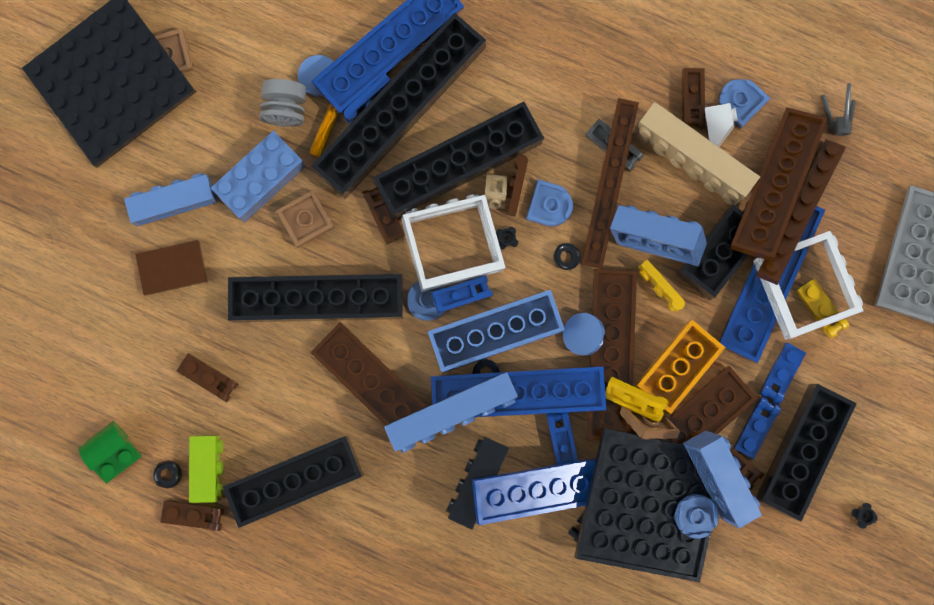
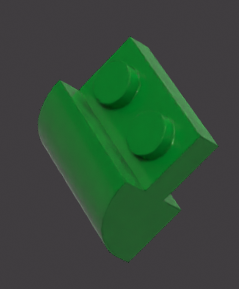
(109, 452)

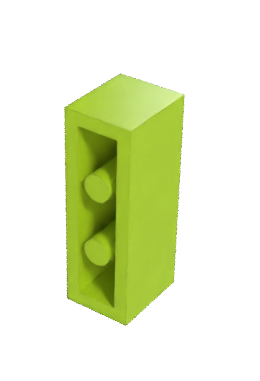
(205, 469)

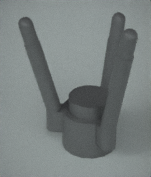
(842, 125)

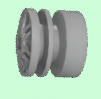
(282, 102)

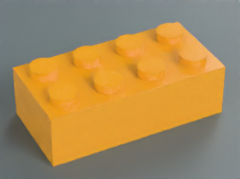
(680, 365)

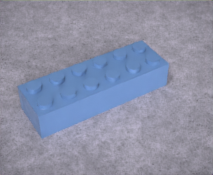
(496, 331)
(451, 411)

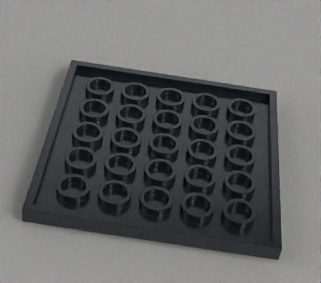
(108, 80)
(634, 505)

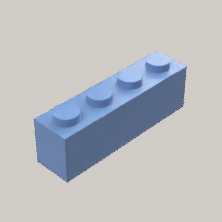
(170, 200)

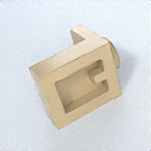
(496, 191)

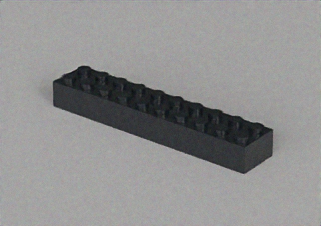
(399, 105)

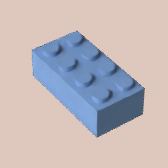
(258, 176)
(659, 234)
(723, 478)

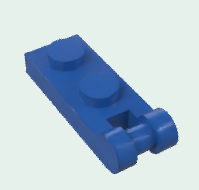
(364, 99)
(461, 294)
(782, 372)
(756, 428)
(562, 438)

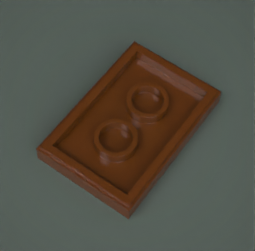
(171, 267)

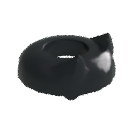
(575, 256)
(485, 362)
(174, 467)

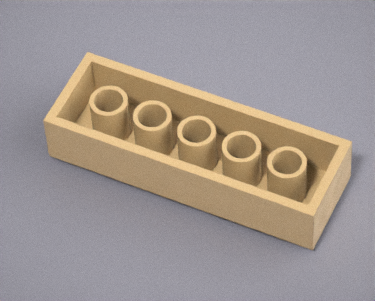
(695, 155)

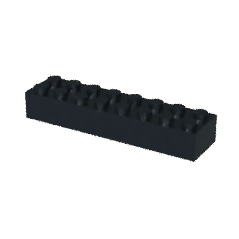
(458, 160)
(315, 298)

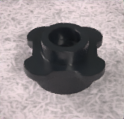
(510, 232)
(870, 517)

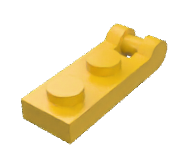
(661, 286)
(821, 306)
(636, 399)

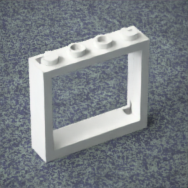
(453, 206)
(845, 280)

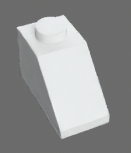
(720, 122)

